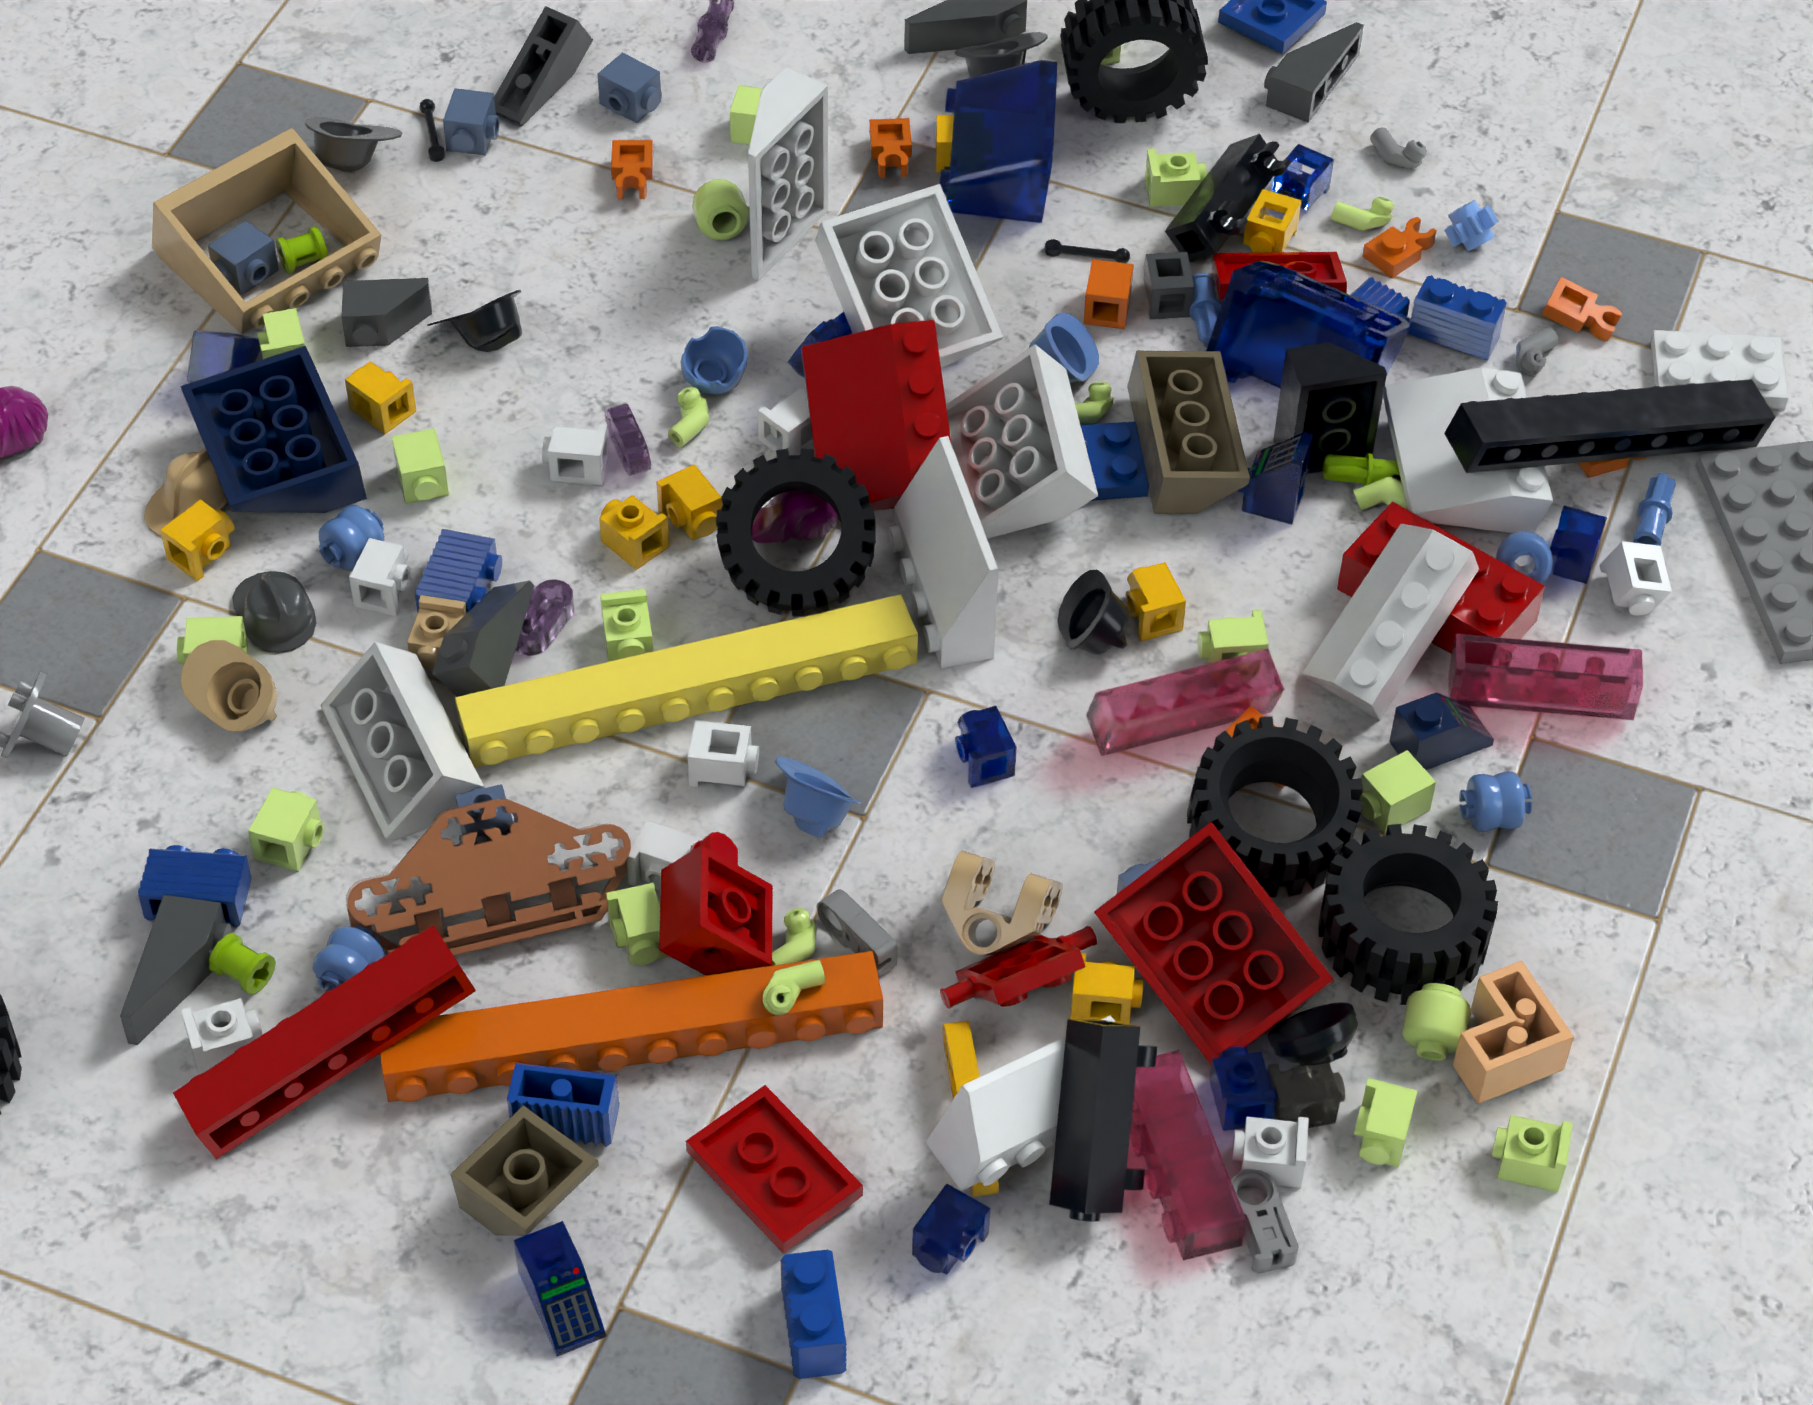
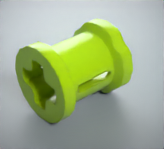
(301, 249)
(242, 963)

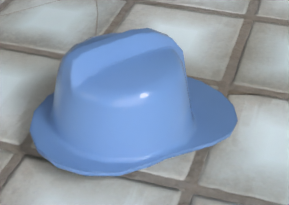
(1070, 345)
(813, 798)

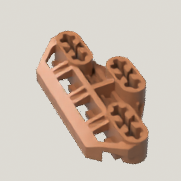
(481, 874)

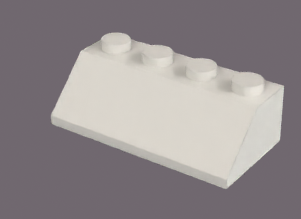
(1392, 618)
(399, 741)
(1001, 1118)

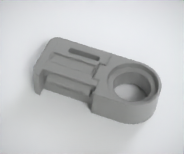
(857, 929)
(1267, 1224)

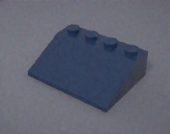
(275, 437)

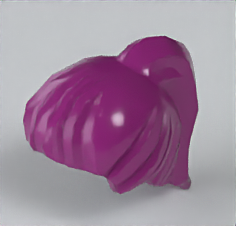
(21, 420)
(794, 516)

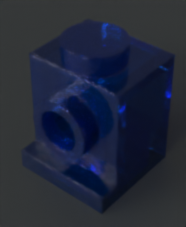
(1303, 185)
(1576, 543)
(986, 746)
(1241, 1087)
(949, 1230)

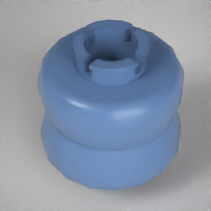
(347, 534)
(1530, 544)
(1495, 801)
(346, 955)

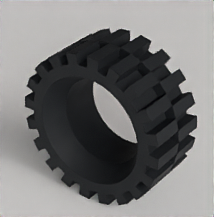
(1139, 90)
(796, 589)
(1294, 761)
(1399, 959)

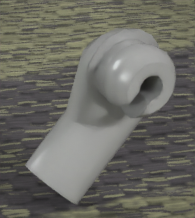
(1392, 153)
(1530, 350)

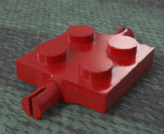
(1020, 969)

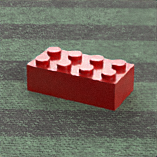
(1493, 605)

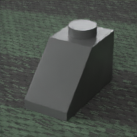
(383, 309)

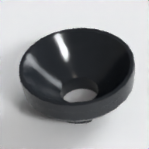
(1315, 1034)

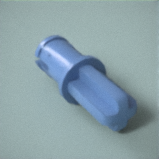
(1204, 306)
(1655, 510)

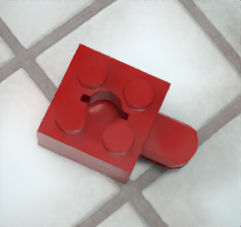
(715, 911)

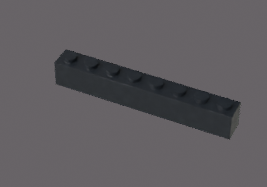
(1608, 425)

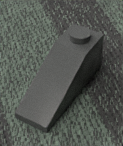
(964, 24)
(542, 65)
(1312, 72)
(483, 643)
(172, 962)

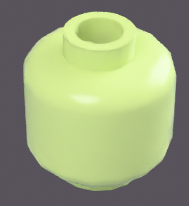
(720, 209)
(1435, 1020)

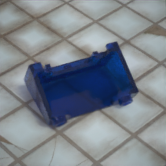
(1002, 142)
(1282, 309)

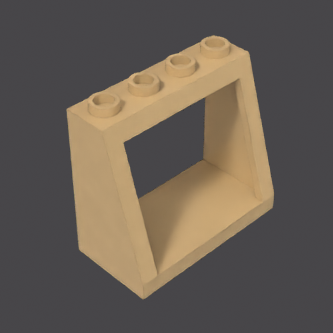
(242, 185)

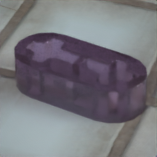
(627, 439)
(549, 621)

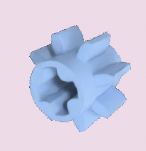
(1471, 225)

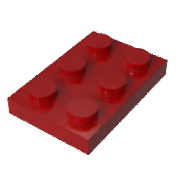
(1317, 265)
(774, 1169)

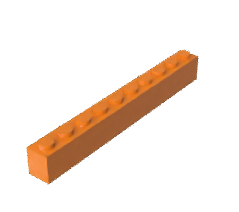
(629, 1027)

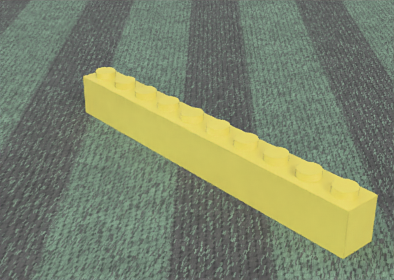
(686, 680)

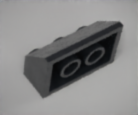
(1331, 397)

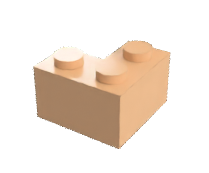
(1517, 1035)

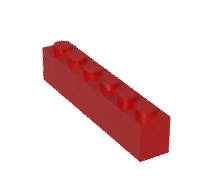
(323, 1042)

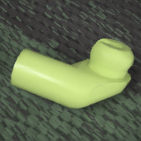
(1364, 219)
(1096, 404)
(694, 416)
(1383, 490)
(799, 938)
(787, 984)

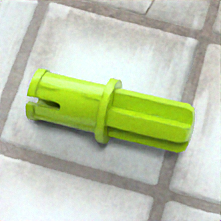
(1358, 469)

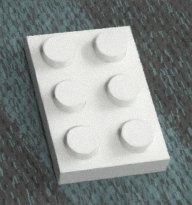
(1718, 357)

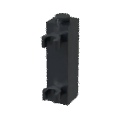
(1225, 197)
(1097, 1118)

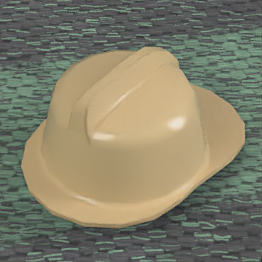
(186, 482)
(228, 686)

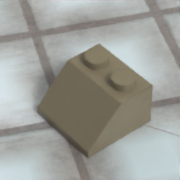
(520, 1175)

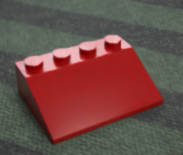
(877, 404)
(1214, 945)

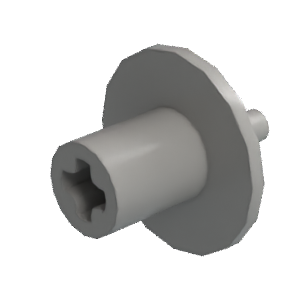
(40, 720)

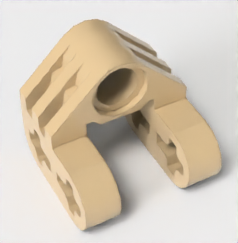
(970, 883)

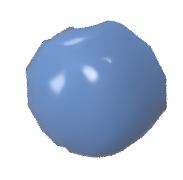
(715, 361)

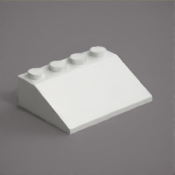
(787, 166)
(909, 266)
(1021, 445)
(1430, 470)
(947, 561)

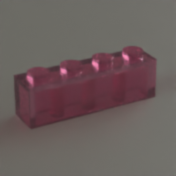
(1545, 676)
(1183, 701)
(1183, 1161)

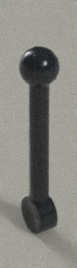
(436, 151)
(1054, 248)

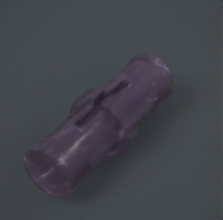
(712, 29)

